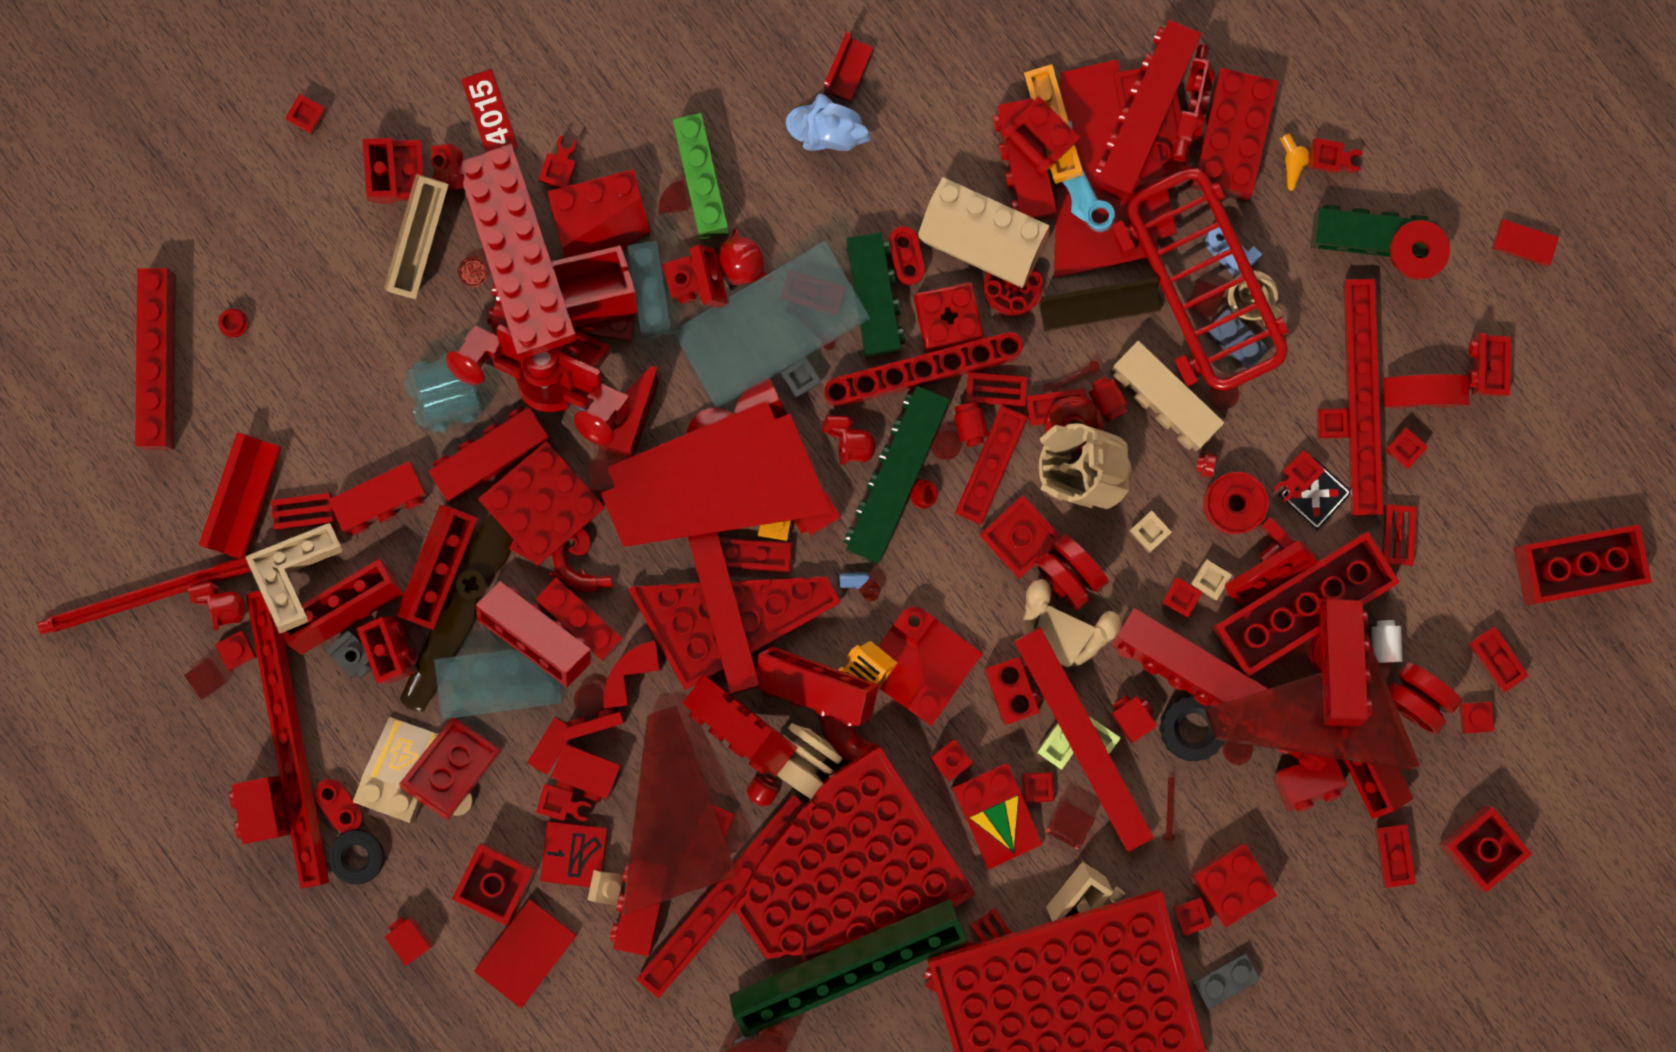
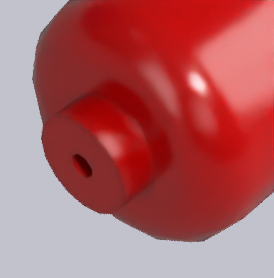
(763, 790)

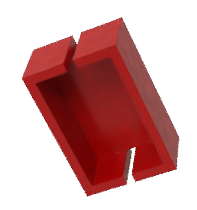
(596, 286)

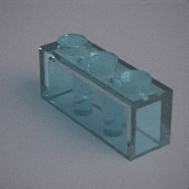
(649, 289)

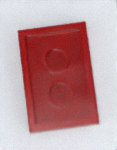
(450, 768)
(525, 953)

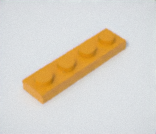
(1043, 83)

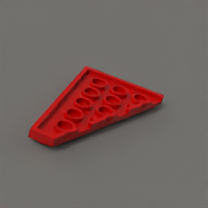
(766, 608)

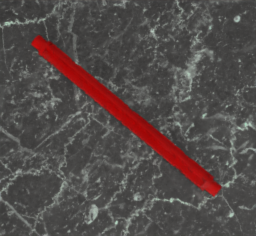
(142, 596)

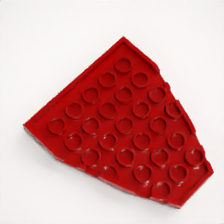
(849, 865)

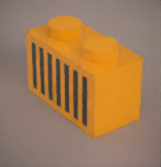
(869, 663)

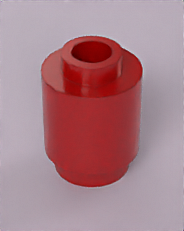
(1108, 398)
(970, 424)

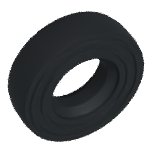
(338, 860)

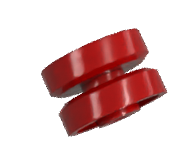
(1074, 569)
(1423, 698)

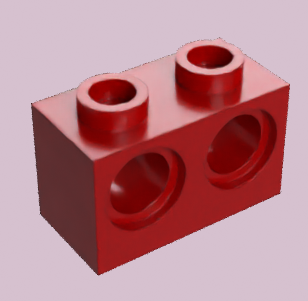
(1004, 693)

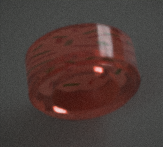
(473, 272)

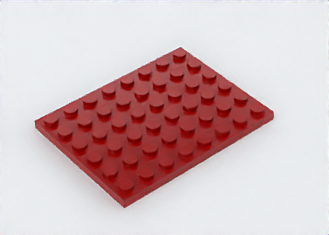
(1072, 986)

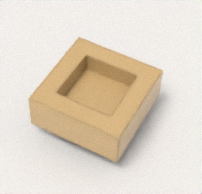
(1150, 531)
(1211, 579)
(605, 887)

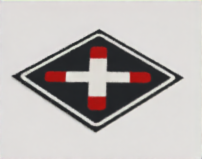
(1320, 499)

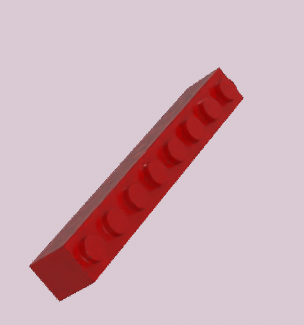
(1190, 668)

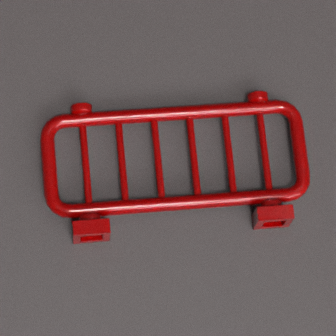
(1138, 231)

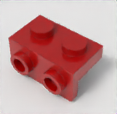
(1490, 365)

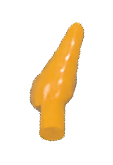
(1295, 160)

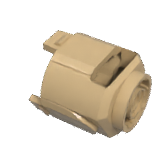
(1096, 477)

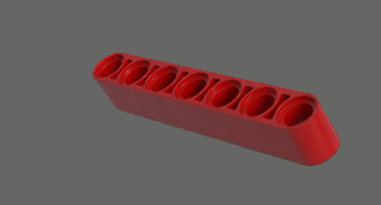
(933, 359)

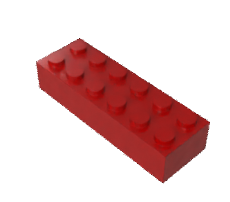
(1291, 610)

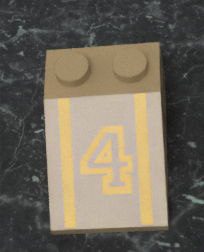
(391, 760)

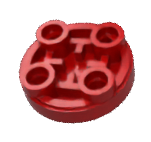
(1012, 299)

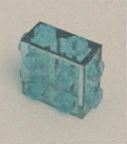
(440, 396)

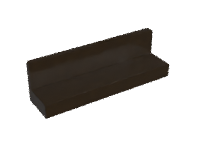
(1099, 304)

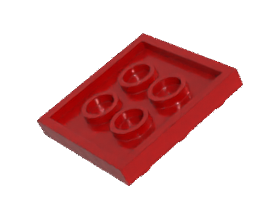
(541, 503)

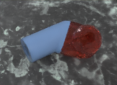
(863, 583)

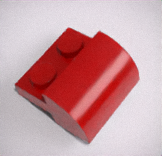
(391, 168)

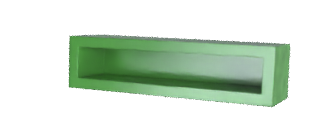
(700, 176)

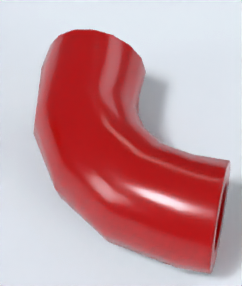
(844, 738)

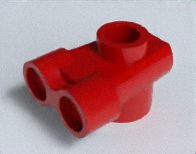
(445, 164)

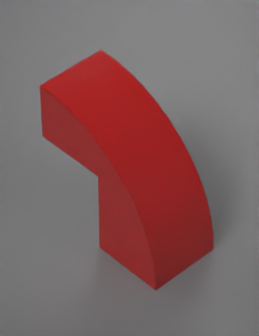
(1426, 390)
(636, 661)

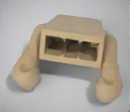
(1069, 637)

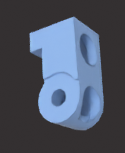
(1217, 244)

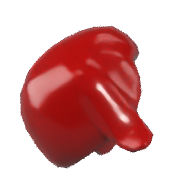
(740, 260)

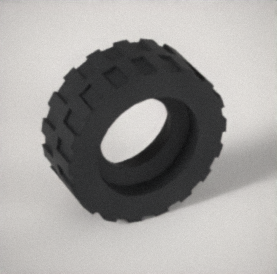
(1172, 739)

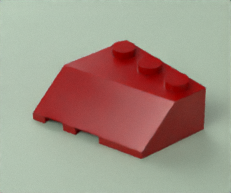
(599, 214)

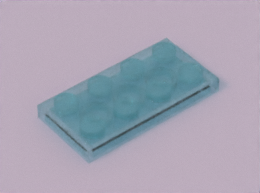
(492, 684)

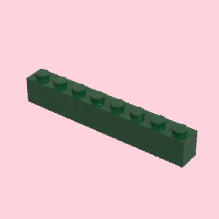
(847, 968)

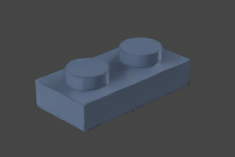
(1234, 333)

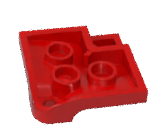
(929, 664)

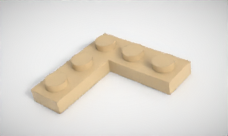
(275, 562)

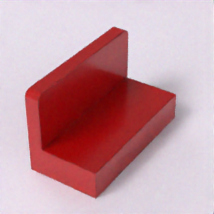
(847, 68)

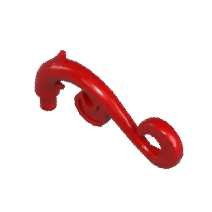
(565, 573)

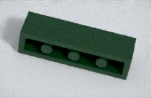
(1359, 231)
(873, 286)

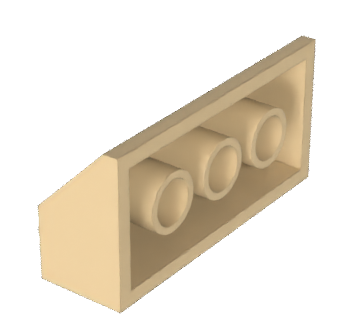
(983, 232)

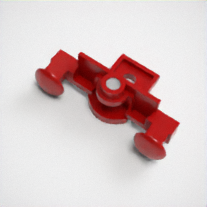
(548, 379)

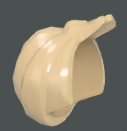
(1240, 297)

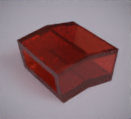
(1069, 825)

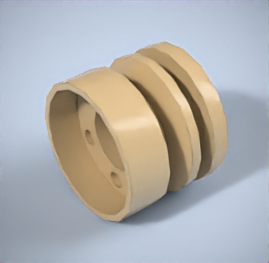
(807, 760)

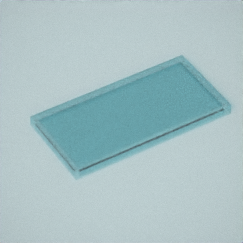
(771, 324)

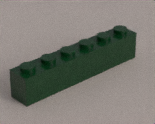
(897, 474)

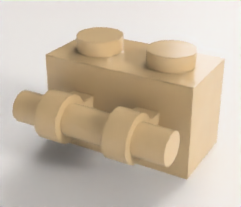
(1082, 892)

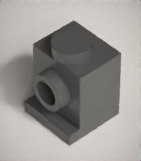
(342, 647)

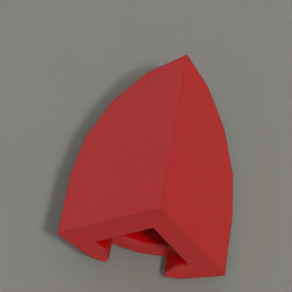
(762, 392)

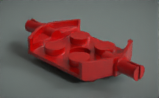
(1199, 85)

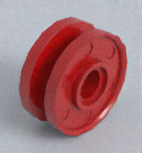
(1253, 499)

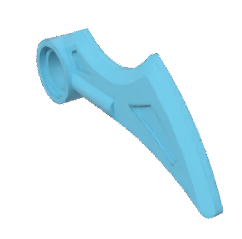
(1086, 202)

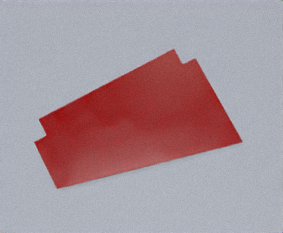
(1094, 110)
(716, 480)

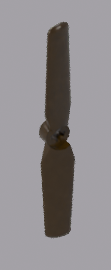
(457, 615)

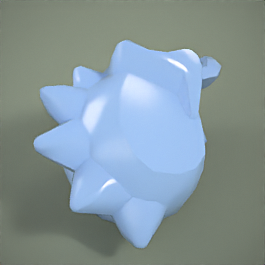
(826, 126)

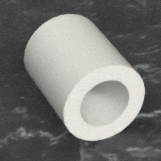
(1387, 642)

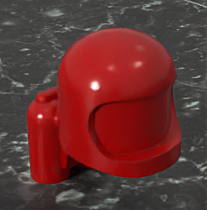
(852, 444)
(223, 607)

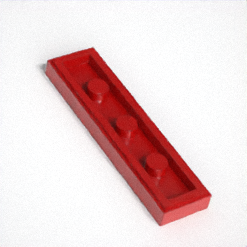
(991, 465)

